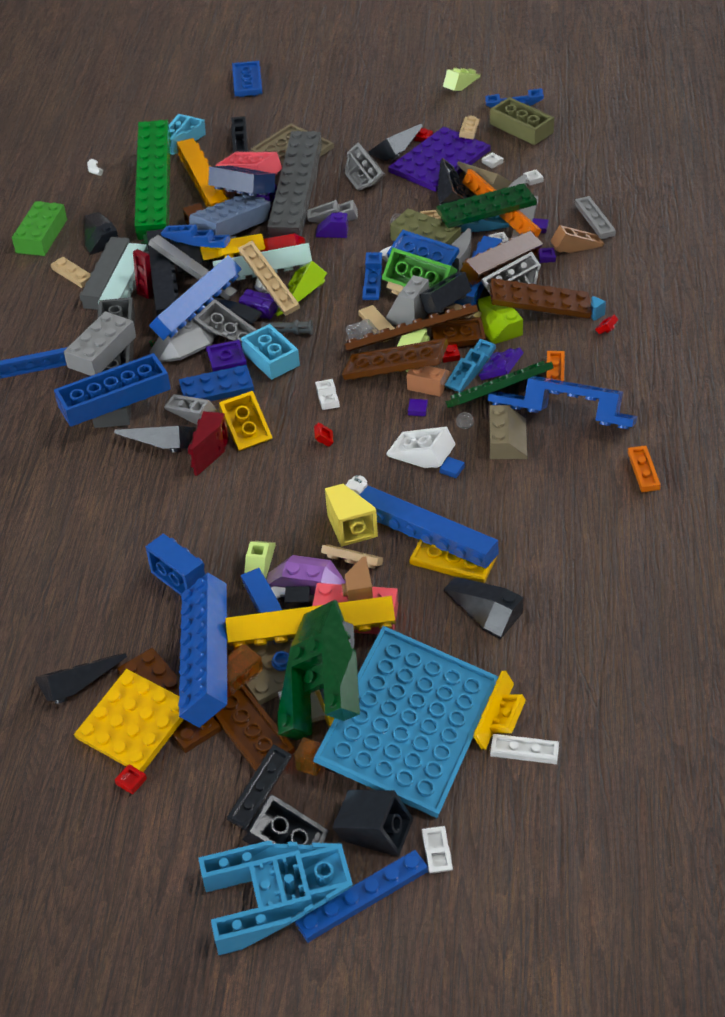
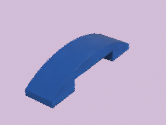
(533, 97)
(373, 276)

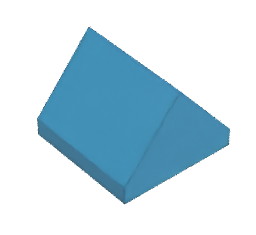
(598, 307)

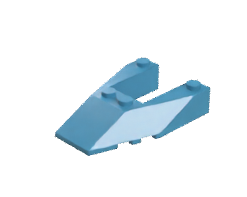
(286, 882)

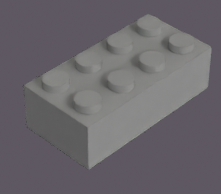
(100, 344)

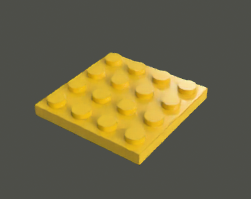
(132, 721)

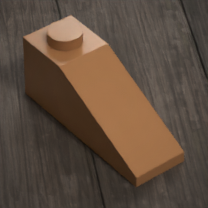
(574, 240)

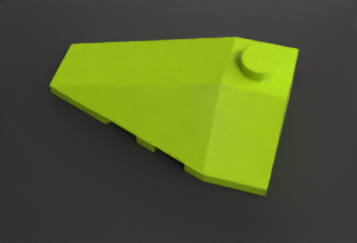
(305, 281)
(499, 322)

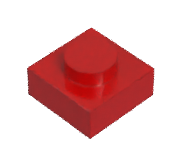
(423, 134)
(607, 324)
(451, 354)
(323, 434)
(130, 779)

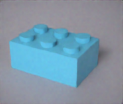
(270, 351)

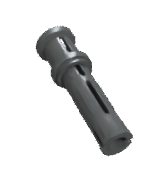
(295, 324)

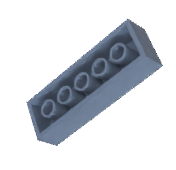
(232, 215)

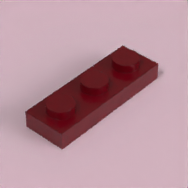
(142, 273)

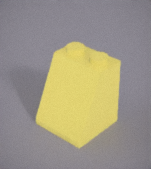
(350, 515)

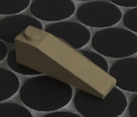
(494, 179)

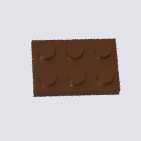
(460, 331)

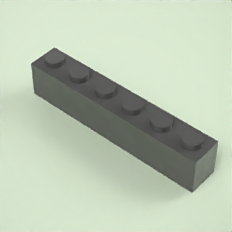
(103, 271)

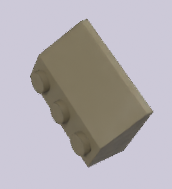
(507, 433)

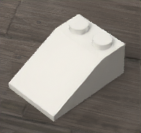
(423, 447)

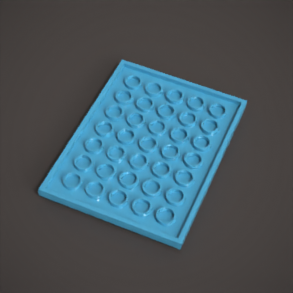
(411, 722)

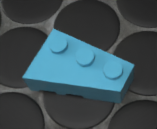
(184, 128)

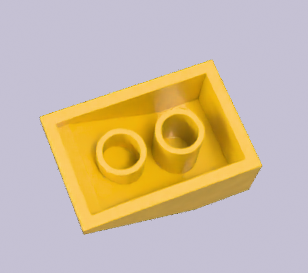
(245, 420)

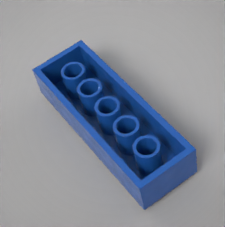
(112, 389)

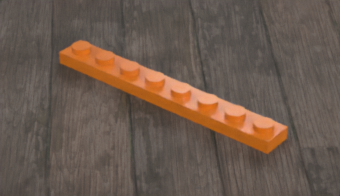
(515, 219)

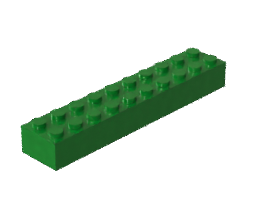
(152, 177)

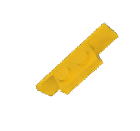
(232, 248)
(500, 712)

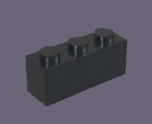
(445, 293)

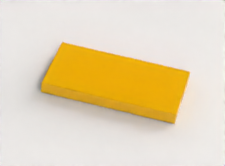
(434, 559)

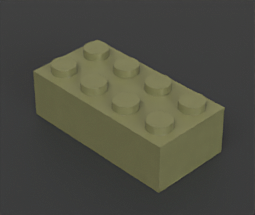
(522, 120)
(424, 226)

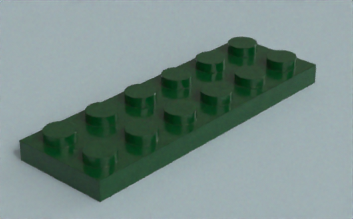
(486, 205)
(498, 383)

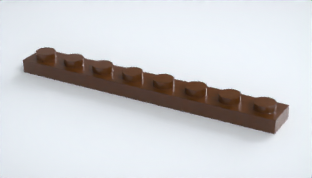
(402, 329)

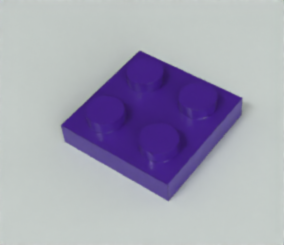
(226, 355)
(500, 363)

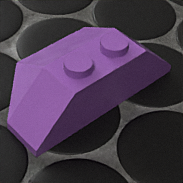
(304, 572)

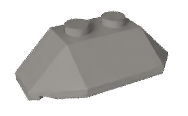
(362, 168)
(521, 270)
(184, 343)

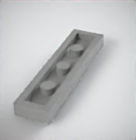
(595, 217)

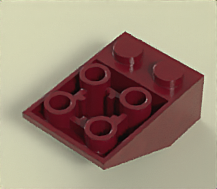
(208, 440)

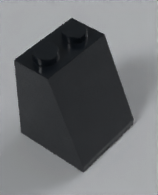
(374, 820)

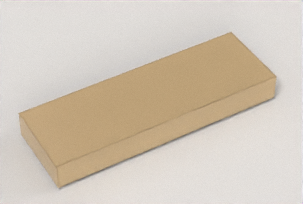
(375, 317)

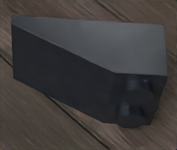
(283, 824)

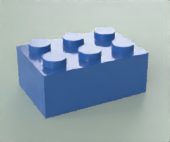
(174, 564)

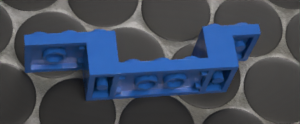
(538, 394)

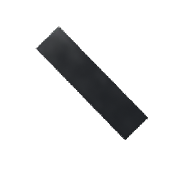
(259, 787)

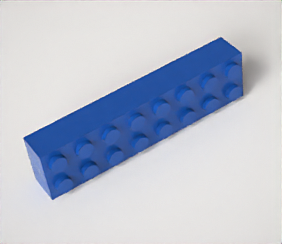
(203, 650)

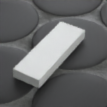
(524, 748)

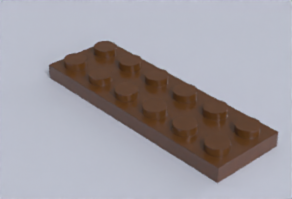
(540, 298)
(395, 359)
(155, 669)
(250, 727)

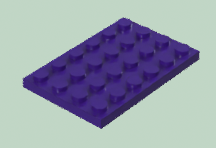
(423, 162)

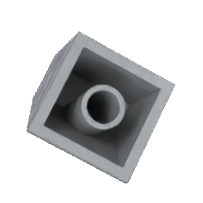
(408, 302)

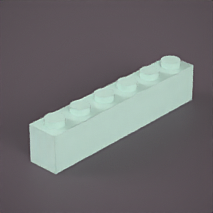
(280, 258)
(123, 278)

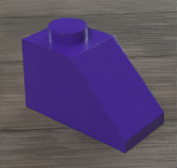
(333, 226)

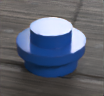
(280, 660)

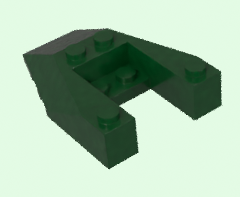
(319, 660)

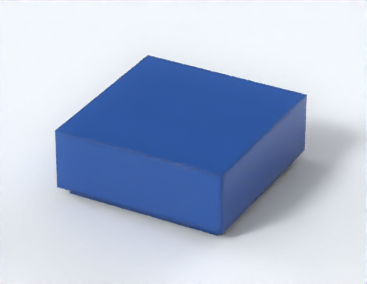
(452, 467)

